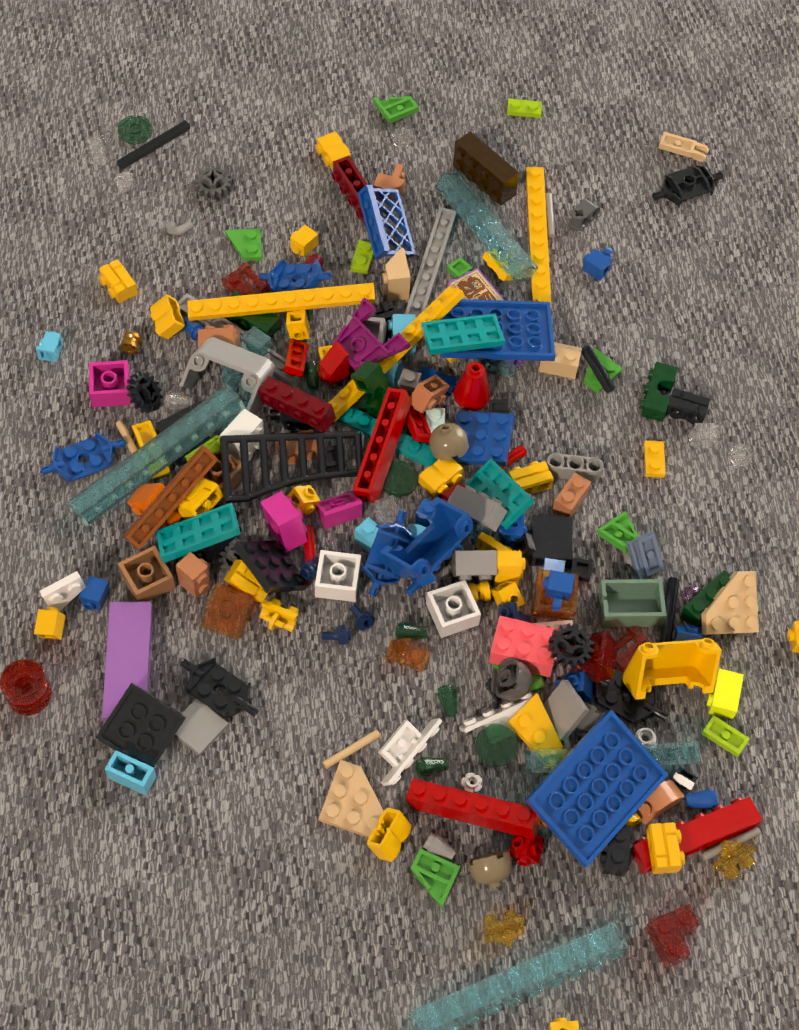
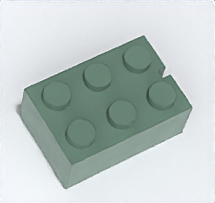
(632, 603)

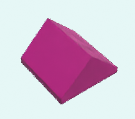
(339, 509)

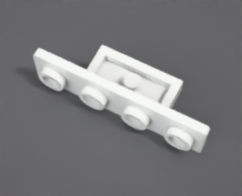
(498, 715)
(404, 746)

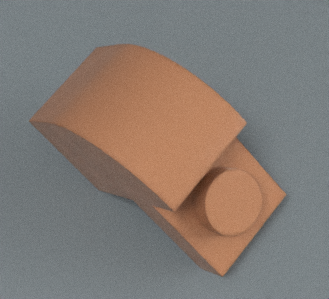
(396, 181)
(662, 799)

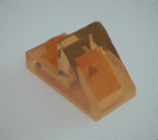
(405, 654)

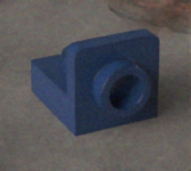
(510, 610)

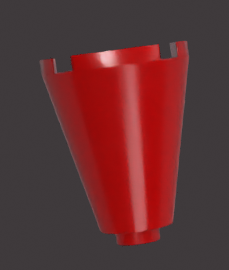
(473, 388)

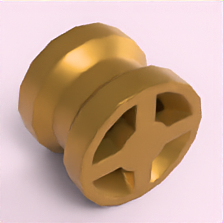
(131, 342)

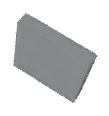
(565, 709)
(200, 727)

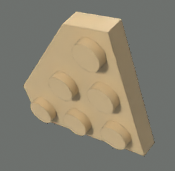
(733, 607)
(351, 801)

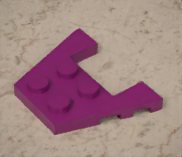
(362, 344)

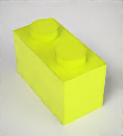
(726, 694)

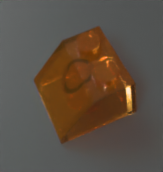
(543, 604)
(228, 611)

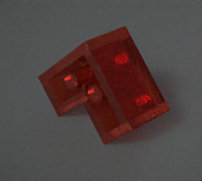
(603, 660)
(667, 934)

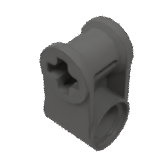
(583, 214)

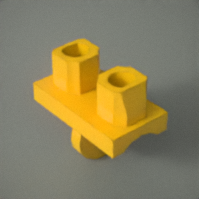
(278, 616)

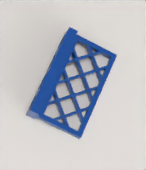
(376, 223)

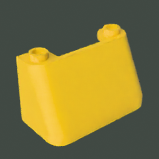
(673, 663)

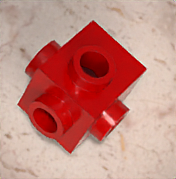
(526, 850)

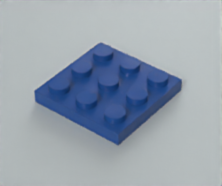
(487, 436)

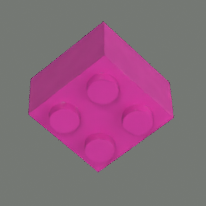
(109, 383)
(284, 521)

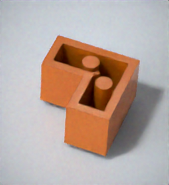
(145, 496)

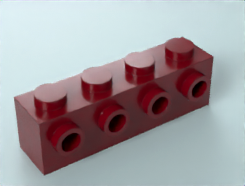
(350, 182)
(297, 404)

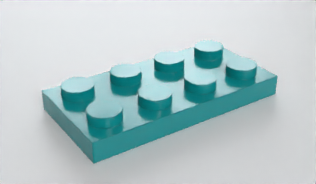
(462, 334)
(498, 484)
(197, 532)

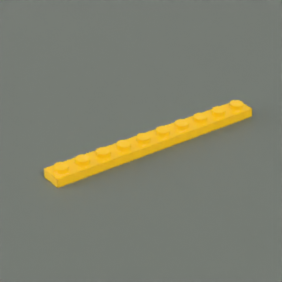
(538, 234)
(280, 301)
(412, 334)

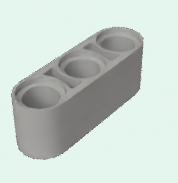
(582, 463)

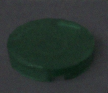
(135, 130)
(400, 479)
(496, 744)

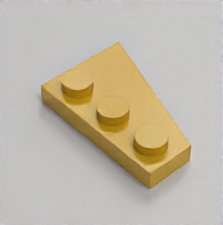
(534, 725)

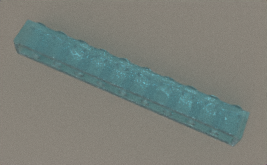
(156, 455)
(521, 980)

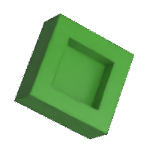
(458, 268)

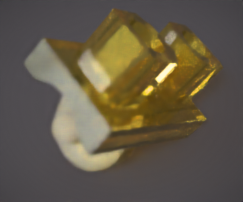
(731, 855)
(503, 930)

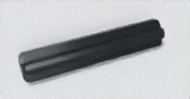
(598, 369)

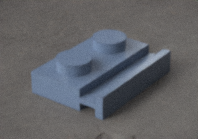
(645, 555)

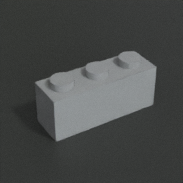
(479, 506)

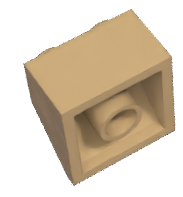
(396, 278)
(565, 362)

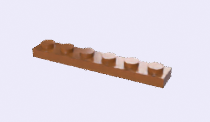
(170, 497)

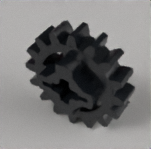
(144, 392)
(564, 653)

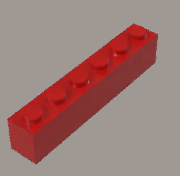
(382, 445)
(473, 808)
(706, 830)

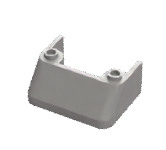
(254, 366)

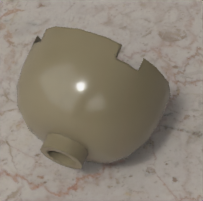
(448, 441)
(491, 868)

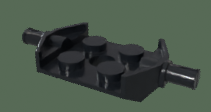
(677, 190)
(210, 675)
(635, 711)

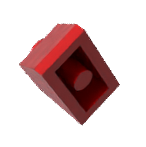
(334, 365)

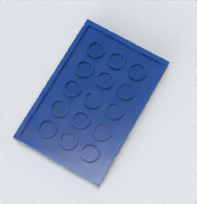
(524, 326)
(596, 788)

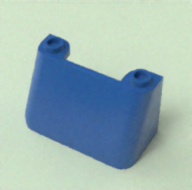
(446, 530)

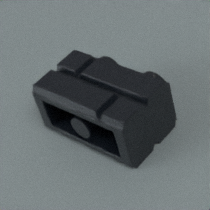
(687, 406)

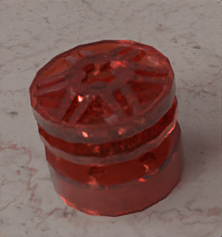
(17, 682)

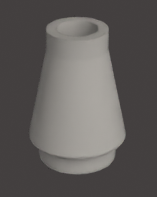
(438, 846)

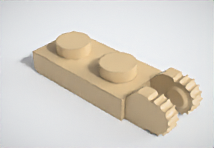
(683, 146)

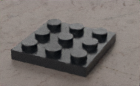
(271, 566)
(140, 726)

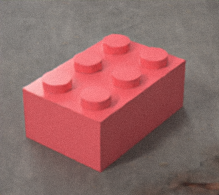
(523, 642)

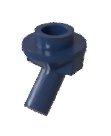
(309, 569)
(364, 619)
(342, 635)

